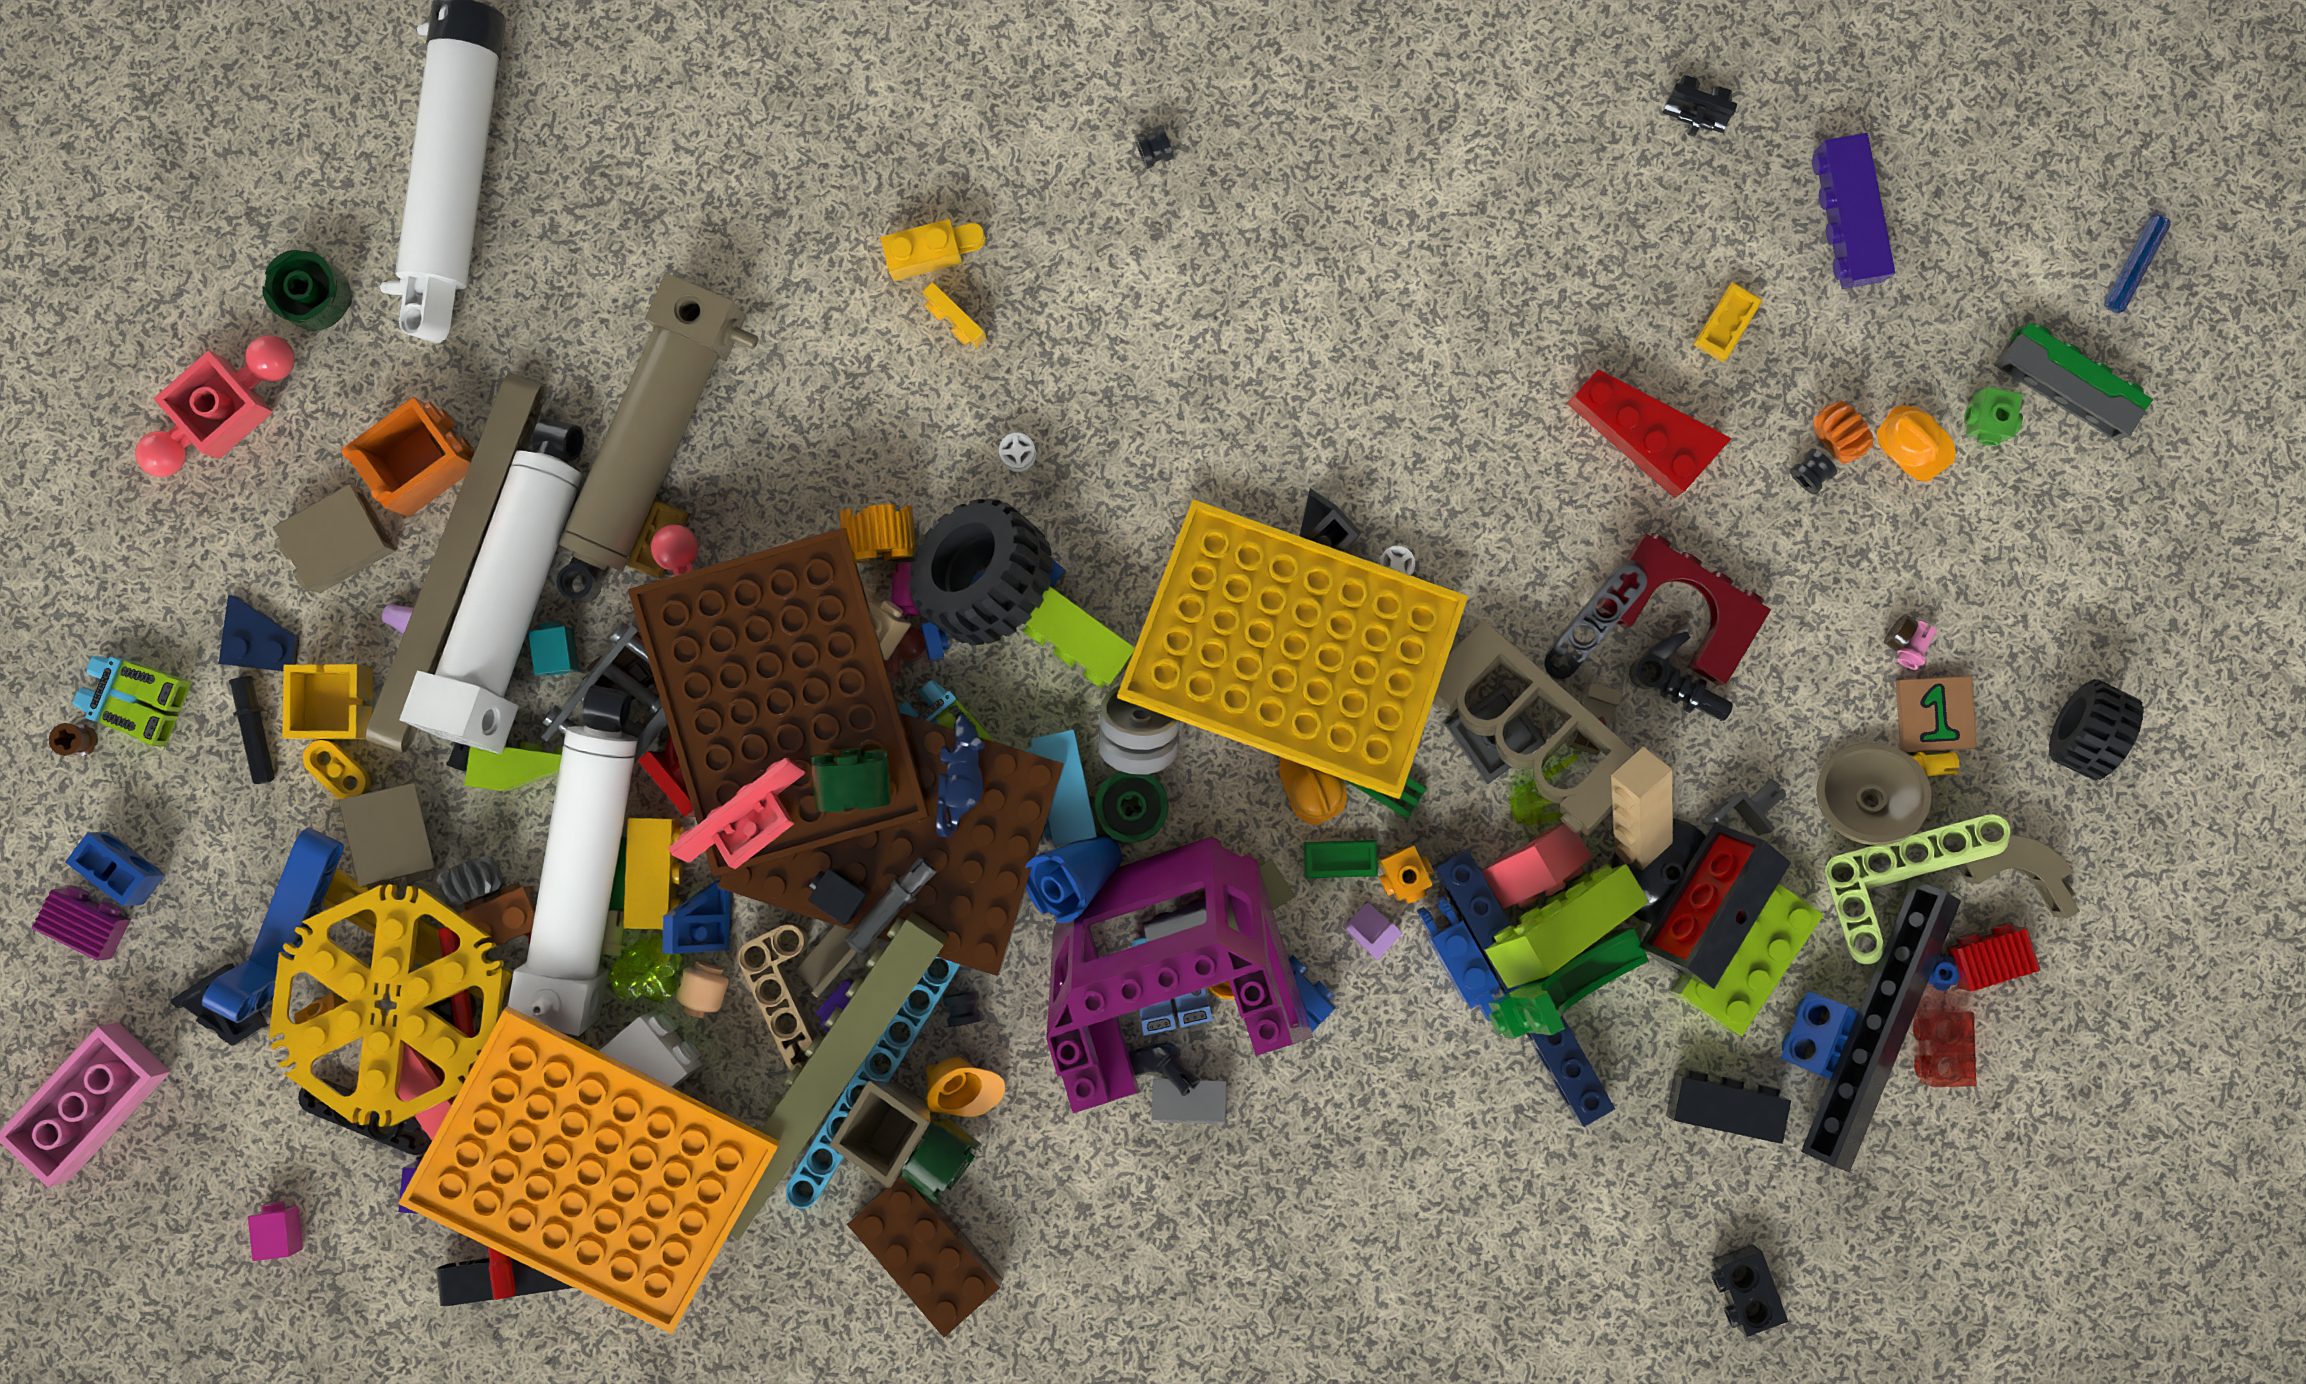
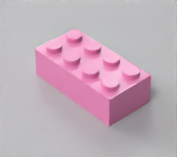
(83, 1104)

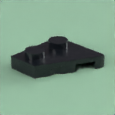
(227, 1030)

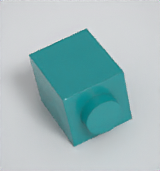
(553, 649)

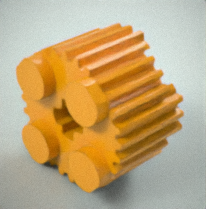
(880, 531)

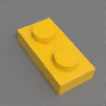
(941, 306)

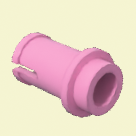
(1913, 652)

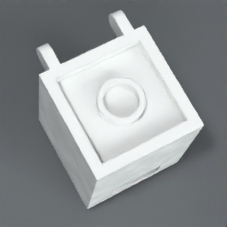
(655, 1049)

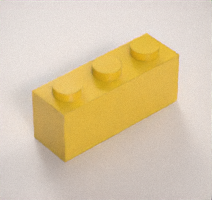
(651, 872)

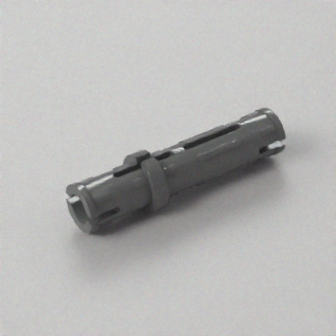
(897, 897)

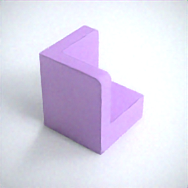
(1372, 930)

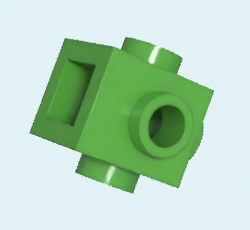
(1993, 416)

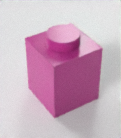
(275, 1231)

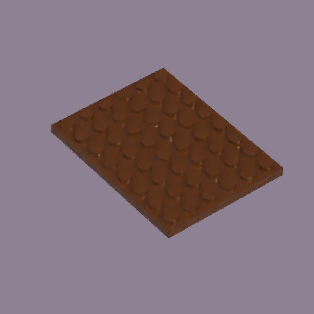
(773, 666)
(978, 867)

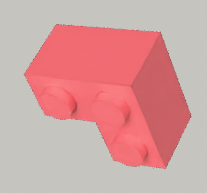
(1537, 867)

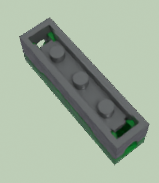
(2073, 381)

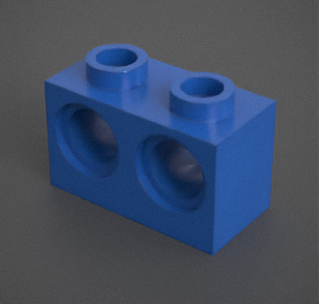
(115, 868)
(1827, 1037)

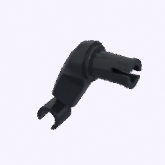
(1164, 1059)

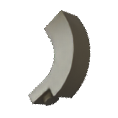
(2034, 860)

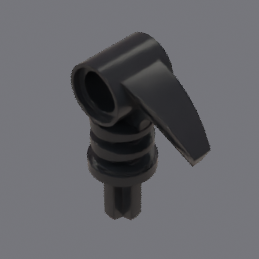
(1671, 683)

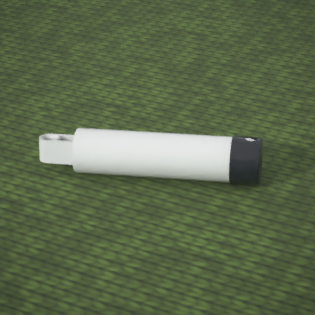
(446, 163)

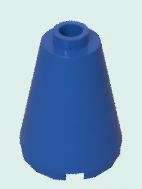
(1070, 874)

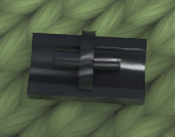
(1700, 108)

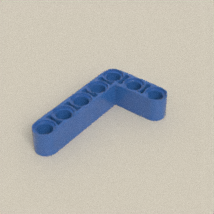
(296, 898)

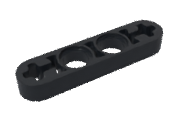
(1593, 618)
(370, 1130)

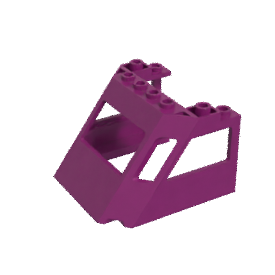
(1093, 991)

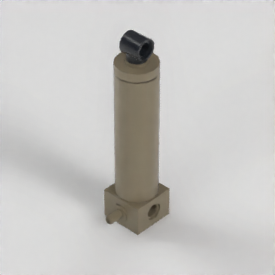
(648, 428)

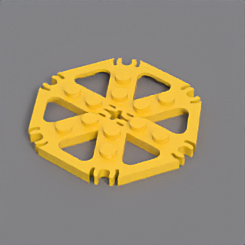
(411, 990)

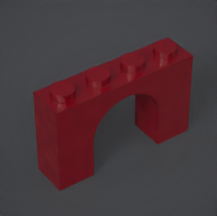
(1733, 613)

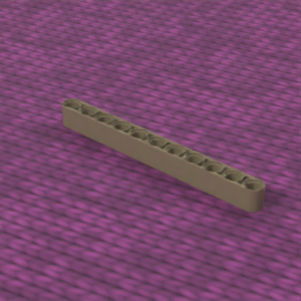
(445, 584)

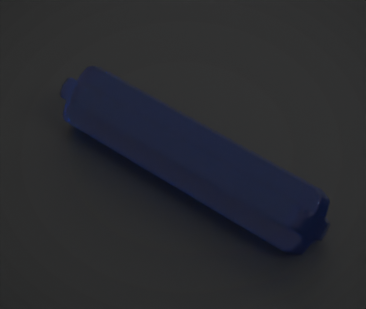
(2137, 263)

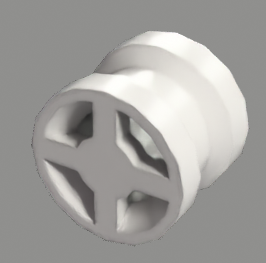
(1016, 445)
(1400, 559)

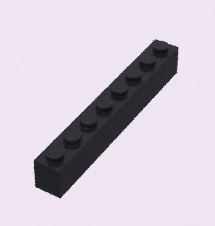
(1881, 1025)

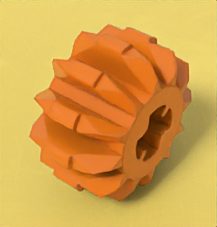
(1843, 432)

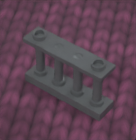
(645, 732)

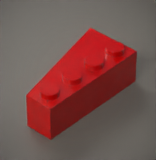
(1649, 432)

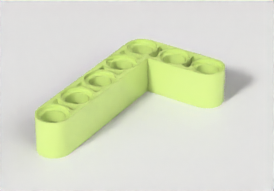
(1902, 868)

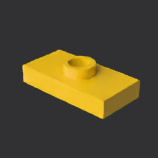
(1727, 322)

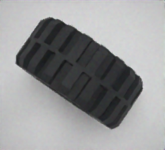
(1006, 589)

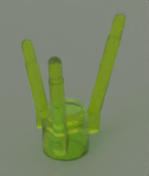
(1527, 805)

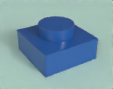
(935, 640)

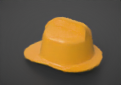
(1916, 442)
(1311, 792)
(962, 1089)

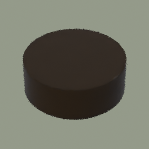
(1901, 632)

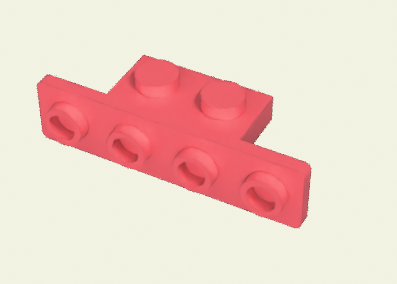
(745, 821)

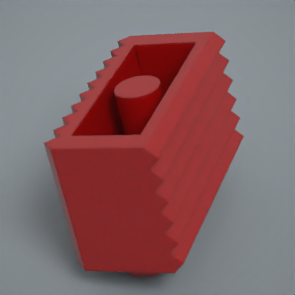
(1994, 957)

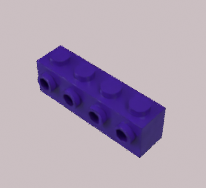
(1853, 211)

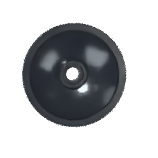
(1653, 878)

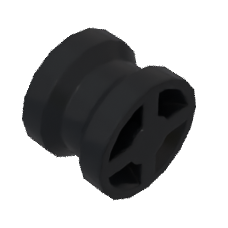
(1154, 147)
(1813, 471)
(963, 1008)

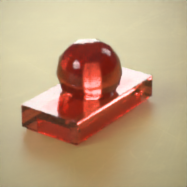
(908, 649)

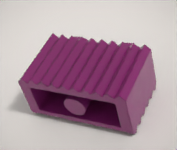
(82, 923)

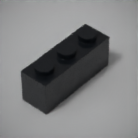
(1728, 1106)

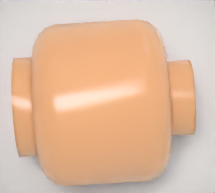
(701, 989)

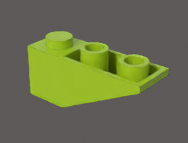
(512, 768)

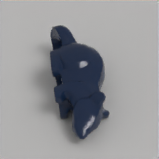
(963, 783)

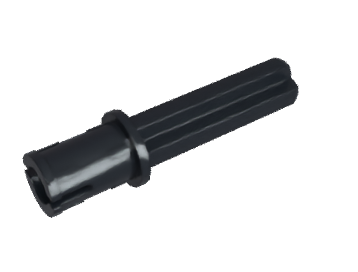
(252, 729)

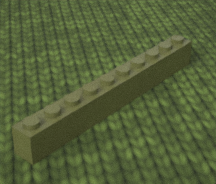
(843, 1049)

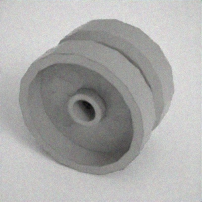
(1136, 737)

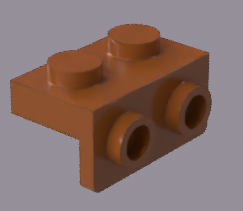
(504, 916)

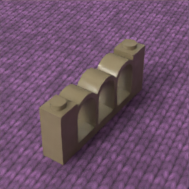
(1473, 662)

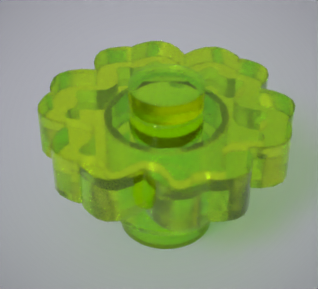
(645, 971)

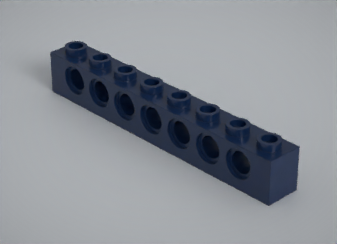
(1559, 1051)

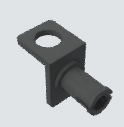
(1750, 809)

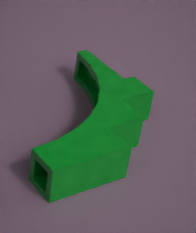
(1540, 1003)

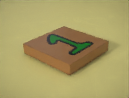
(1936, 714)

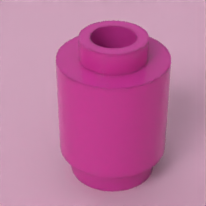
(901, 592)

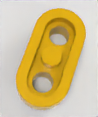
(338, 771)

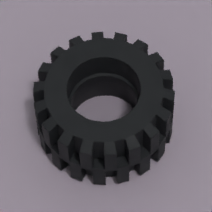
(2096, 729)

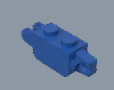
(1461, 958)

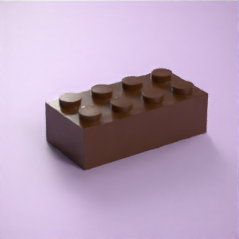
(925, 1254)

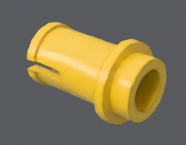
(1938, 763)

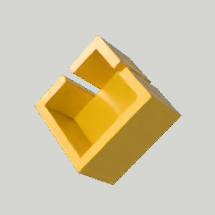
(325, 703)

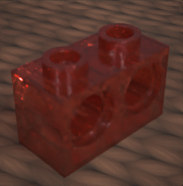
(1956, 1045)

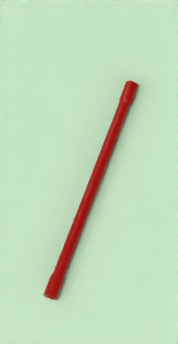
(500, 1265)

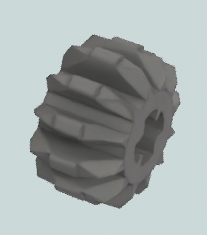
(470, 881)

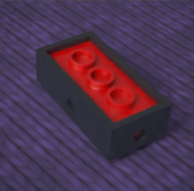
(1714, 904)

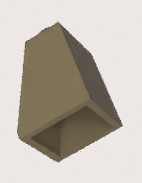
(883, 1129)

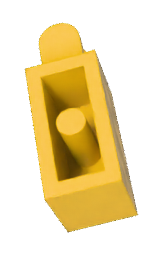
(929, 247)

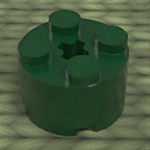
(309, 309)
(851, 780)
(1112, 813)
(940, 1159)

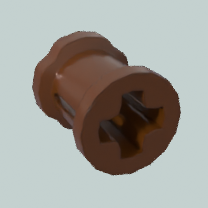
(61, 738)

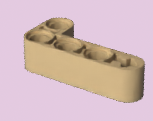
(788, 1000)

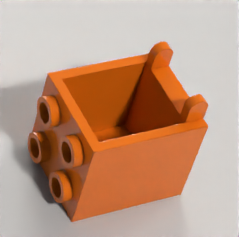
(403, 460)

